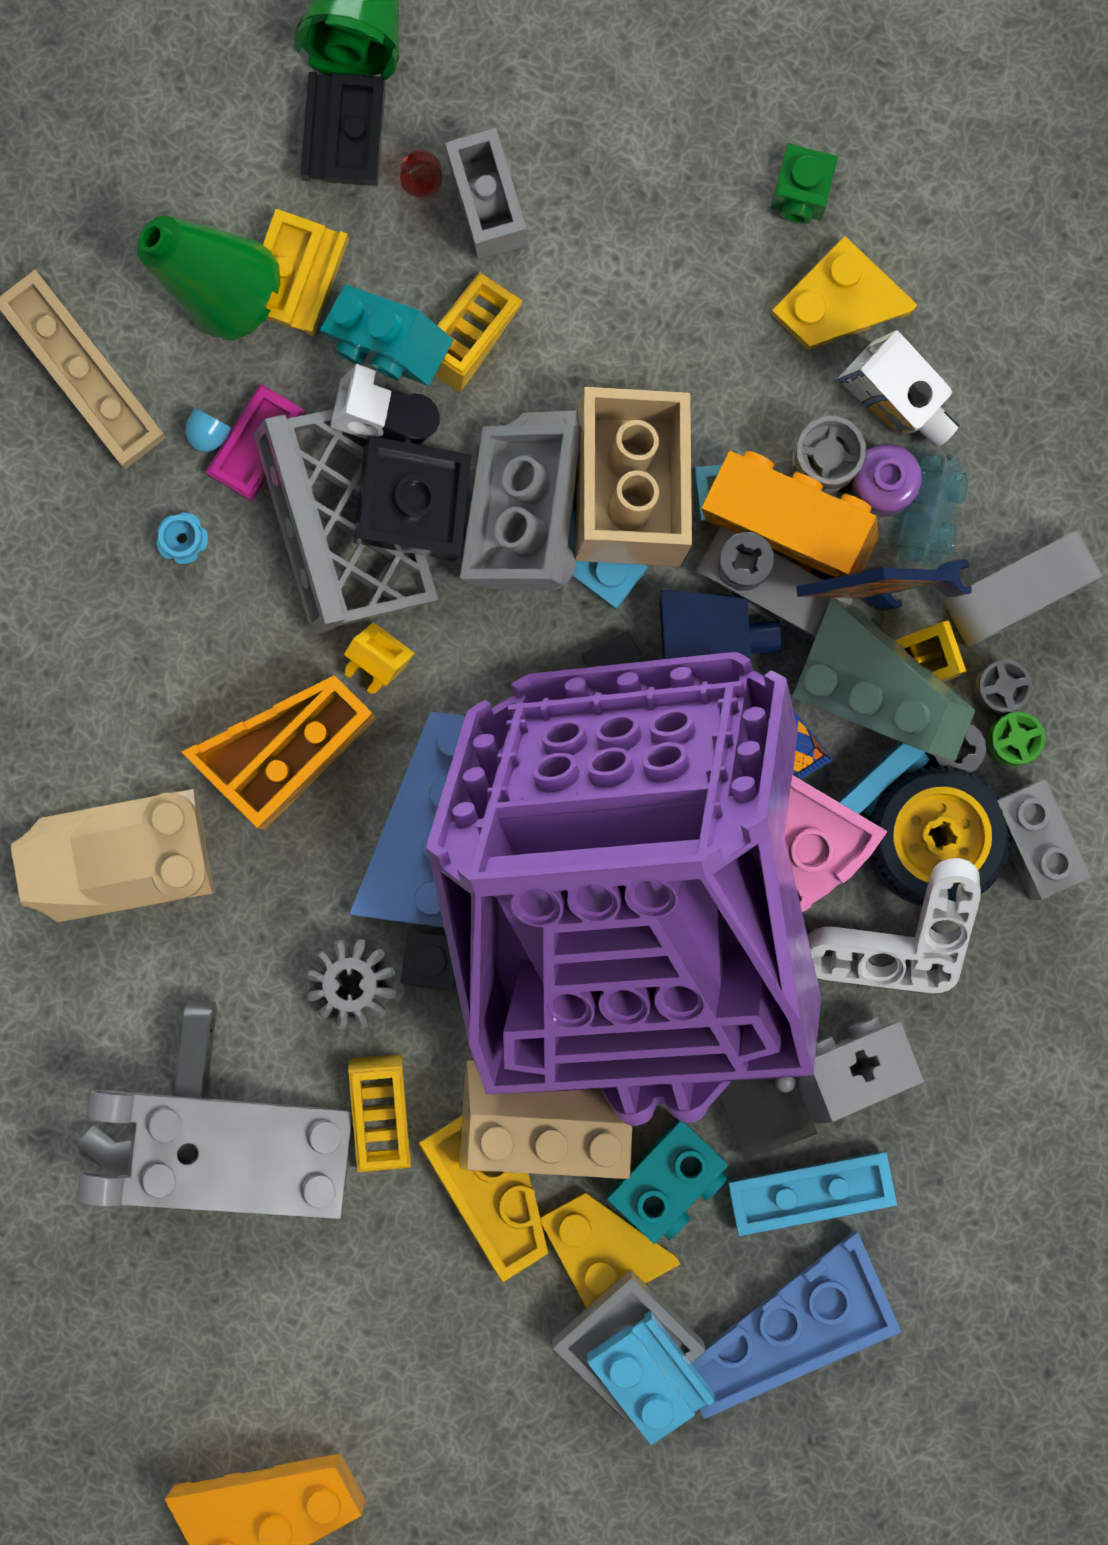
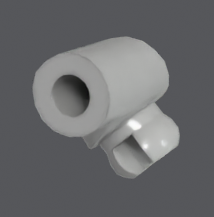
(105, 1150)

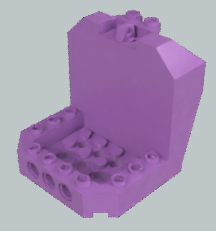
(633, 915)

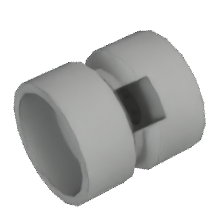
(829, 452)

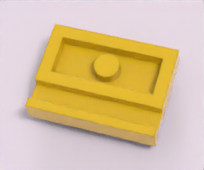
(307, 266)

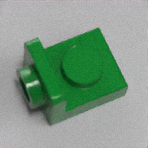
(804, 184)

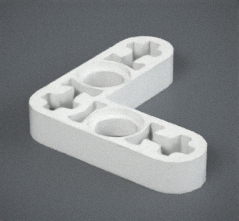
(923, 949)

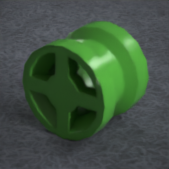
(1025, 735)

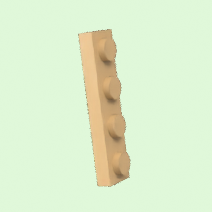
(80, 369)

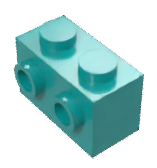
(385, 335)
(668, 1182)

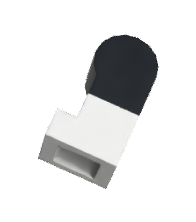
(378, 412)

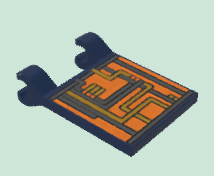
(878, 584)

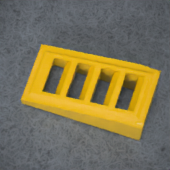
(458, 373)
(379, 1068)

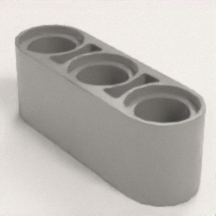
(1023, 588)
(774, 597)

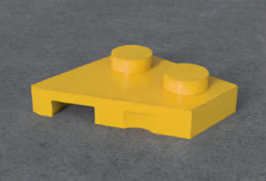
(601, 1246)

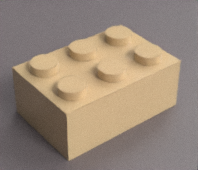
(633, 477)

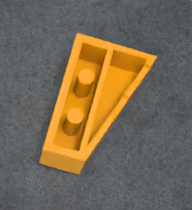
(792, 515)
(283, 750)

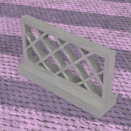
(306, 537)

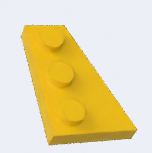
(493, 1204)

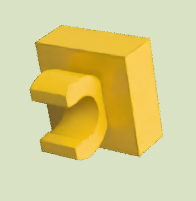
(378, 655)

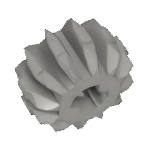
(333, 984)

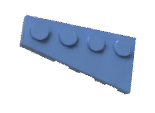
(400, 875)
(803, 1326)

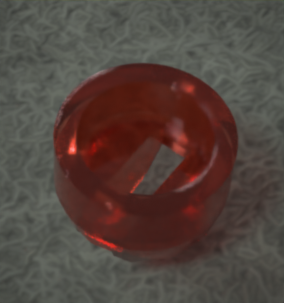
(423, 180)

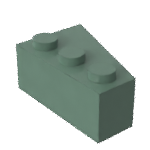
(878, 685)

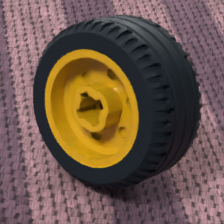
(945, 799)

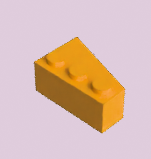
(269, 1506)

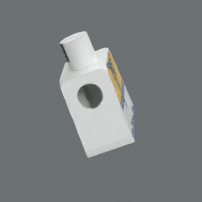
(885, 376)

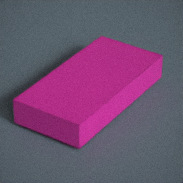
(238, 460)

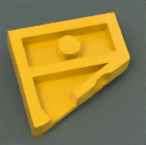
(841, 298)

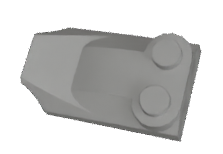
(523, 504)

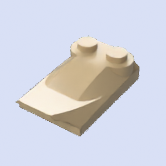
(114, 857)

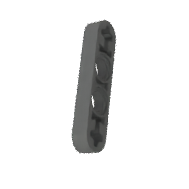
(195, 1059)

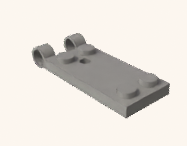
(245, 1162)

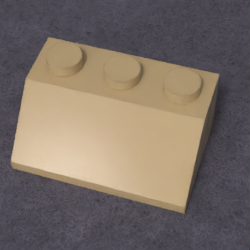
(542, 1132)

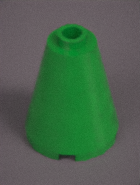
(351, 36)
(211, 274)

